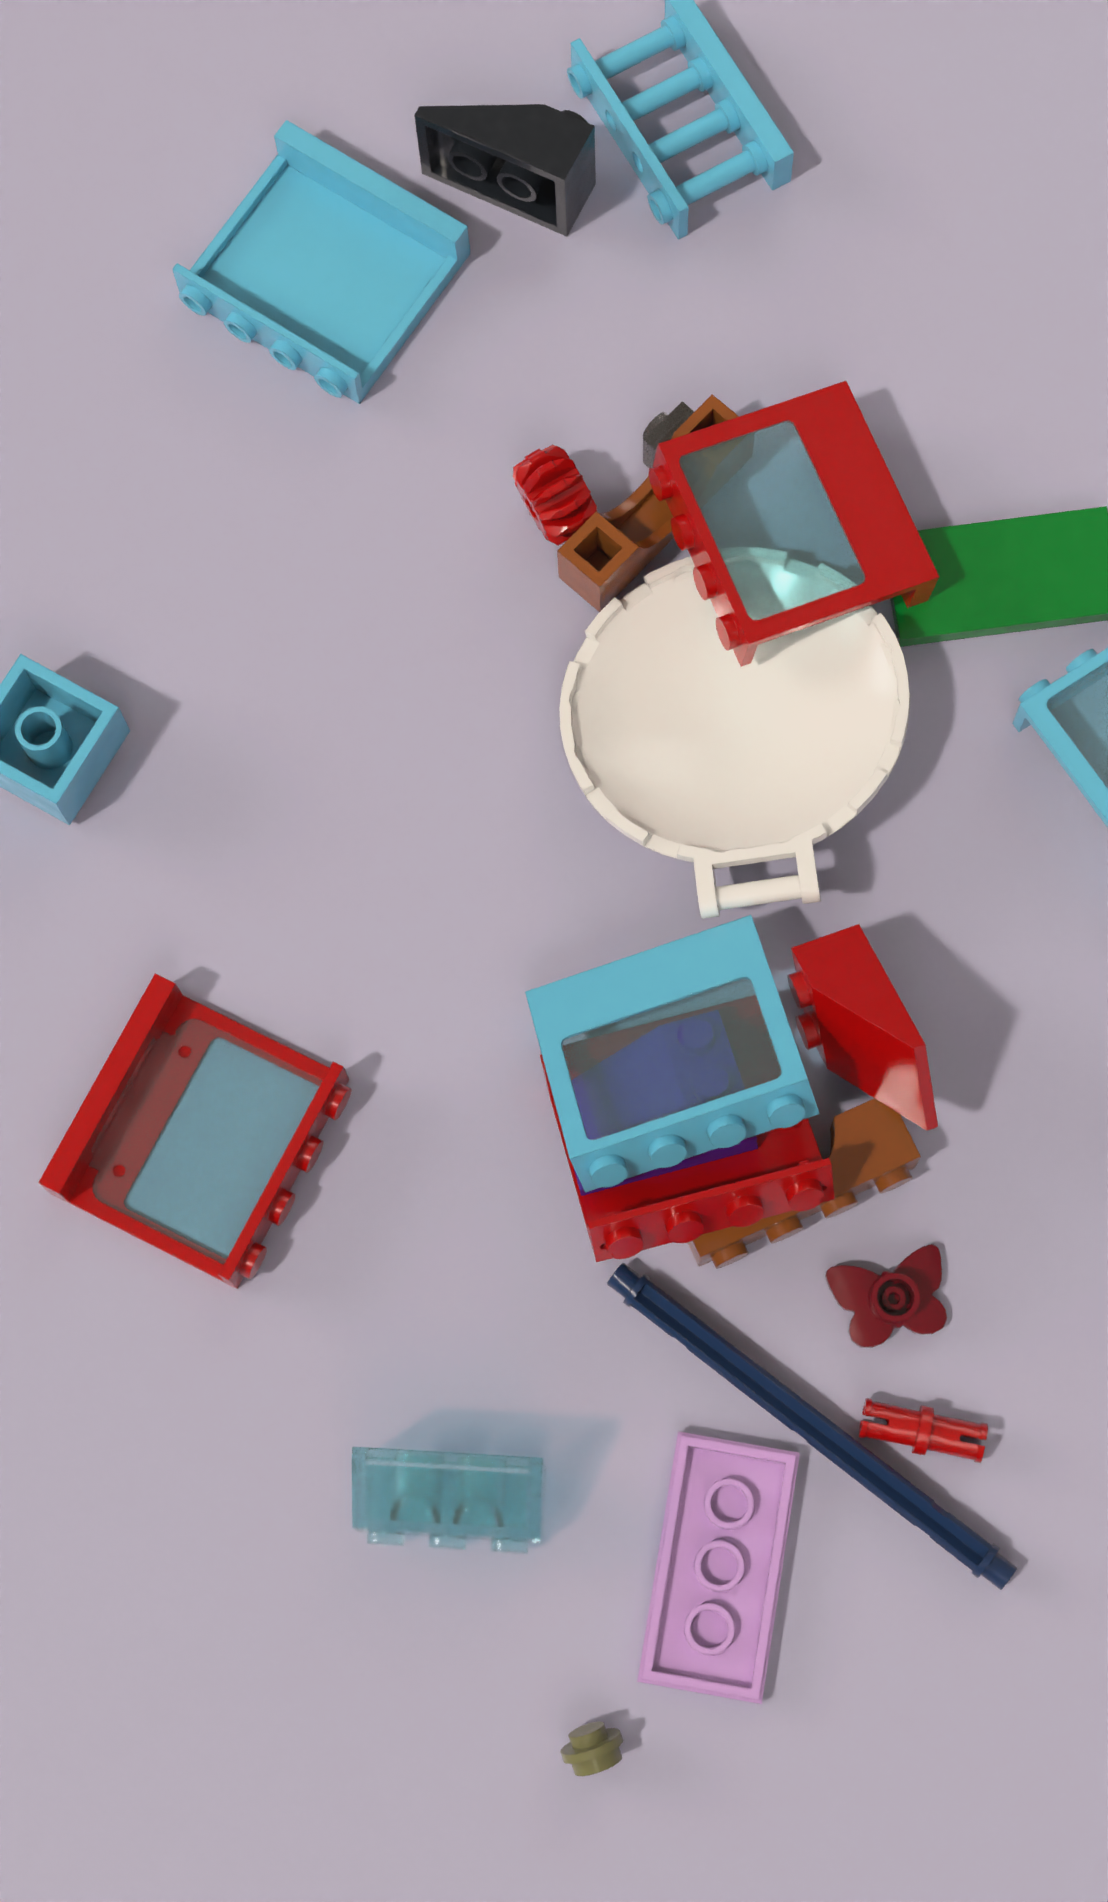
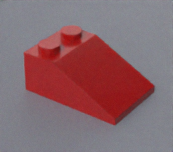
(861, 1023)

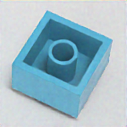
(54, 738)

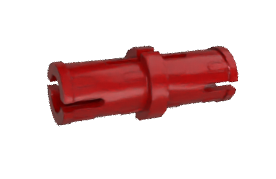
(923, 1430)

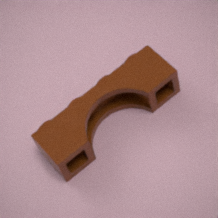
(623, 541)
(866, 1151)

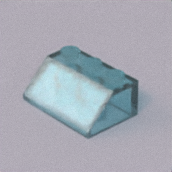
(448, 1498)

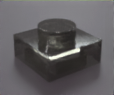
(662, 430)

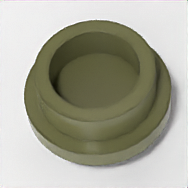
(592, 1748)

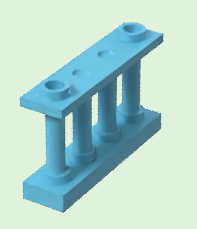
(708, 69)

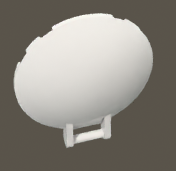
(728, 756)

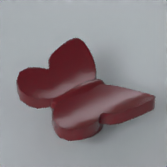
(890, 1298)

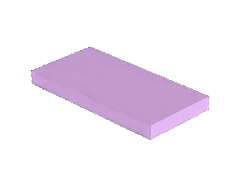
(719, 1568)

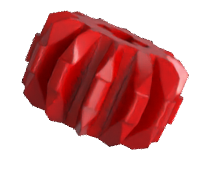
(554, 493)

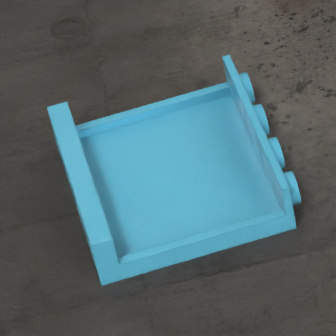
(326, 265)

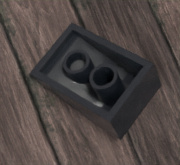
(512, 157)

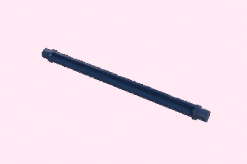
(812, 1426)

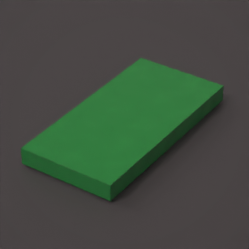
(1011, 577)

